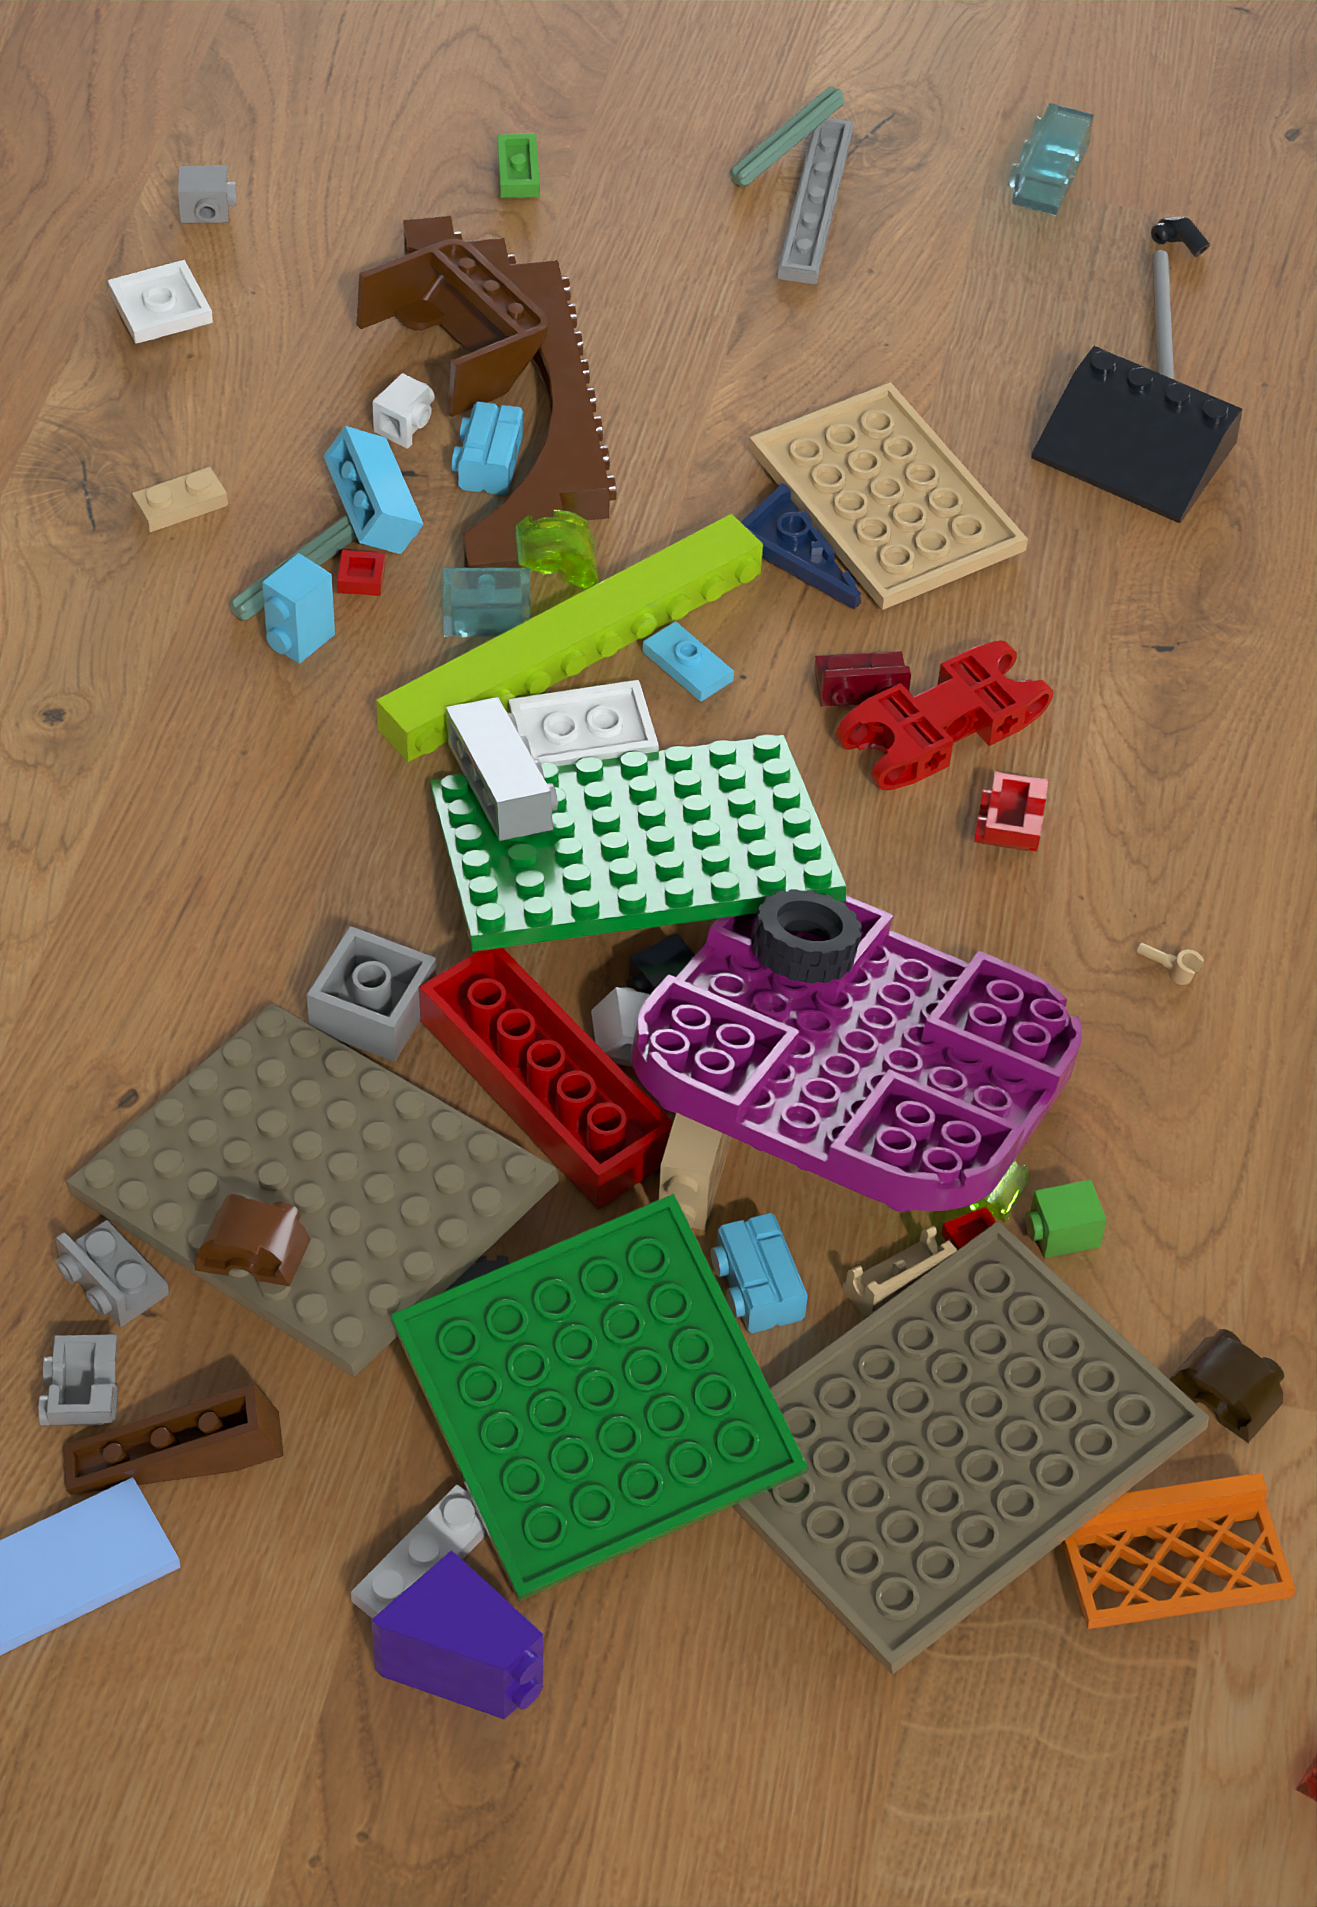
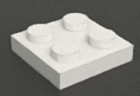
(160, 301)

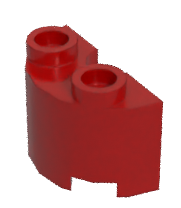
(1012, 811)

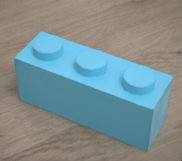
(373, 490)

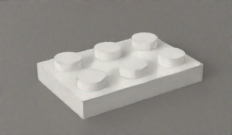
(585, 723)

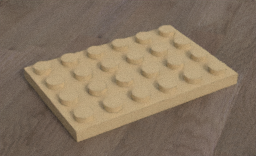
(888, 495)

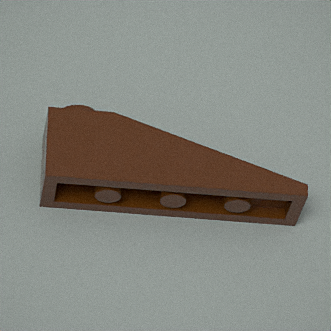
(183, 1443)

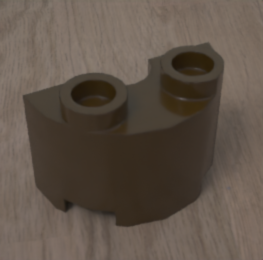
(1232, 1382)

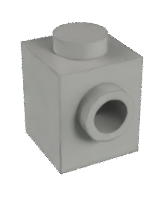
(205, 194)

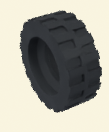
(799, 957)

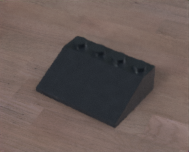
(1138, 434)

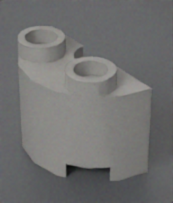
(80, 1381)

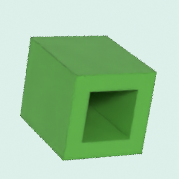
(1066, 1219)

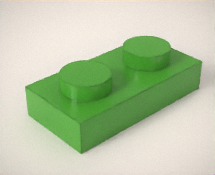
(518, 165)

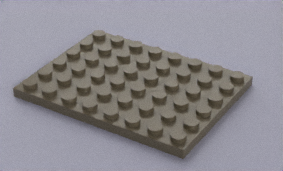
(380, 1171)
(960, 1443)

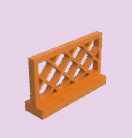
(1173, 1510)

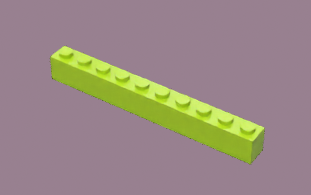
(573, 633)

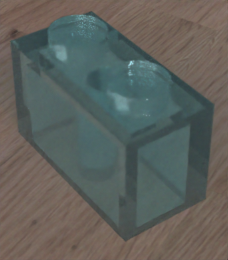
(484, 600)

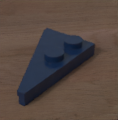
(799, 547)

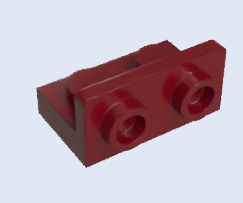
(858, 676)

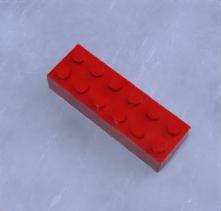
(546, 1073)

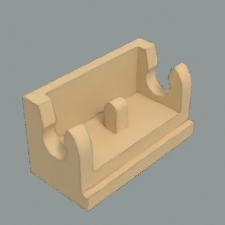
(887, 1279)

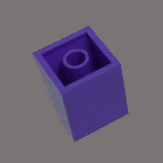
(460, 1641)

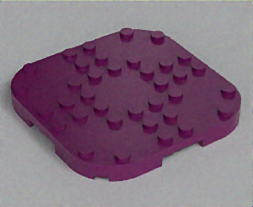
(892, 1081)

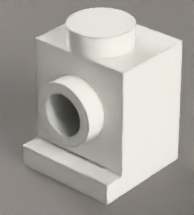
(402, 409)

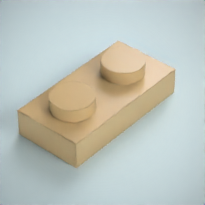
(179, 499)

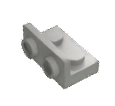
(111, 1273)

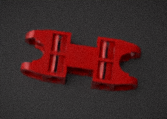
(925, 726)

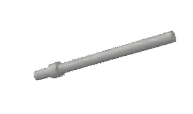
(1163, 313)

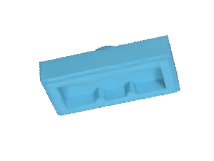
(688, 661)

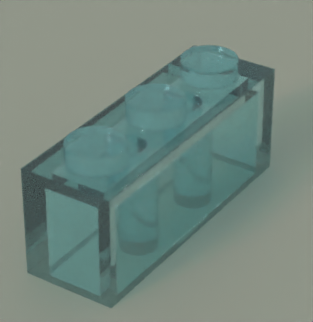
(1051, 158)

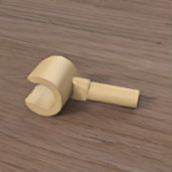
(1181, 967)

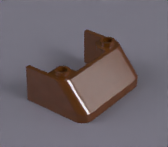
(472, 301)

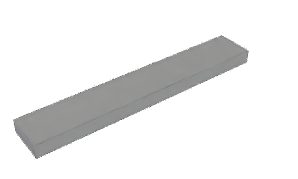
(815, 202)

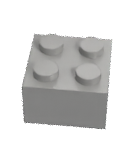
(370, 993)

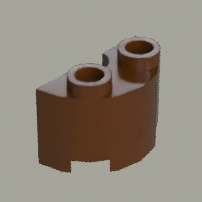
(254, 1238)

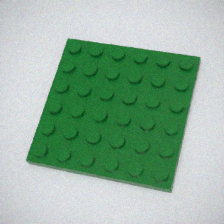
(597, 1396)

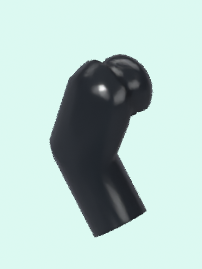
(1180, 230)

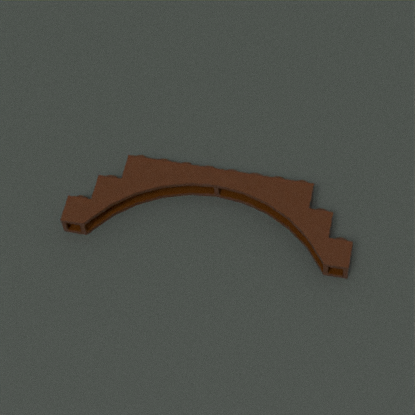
(572, 463)

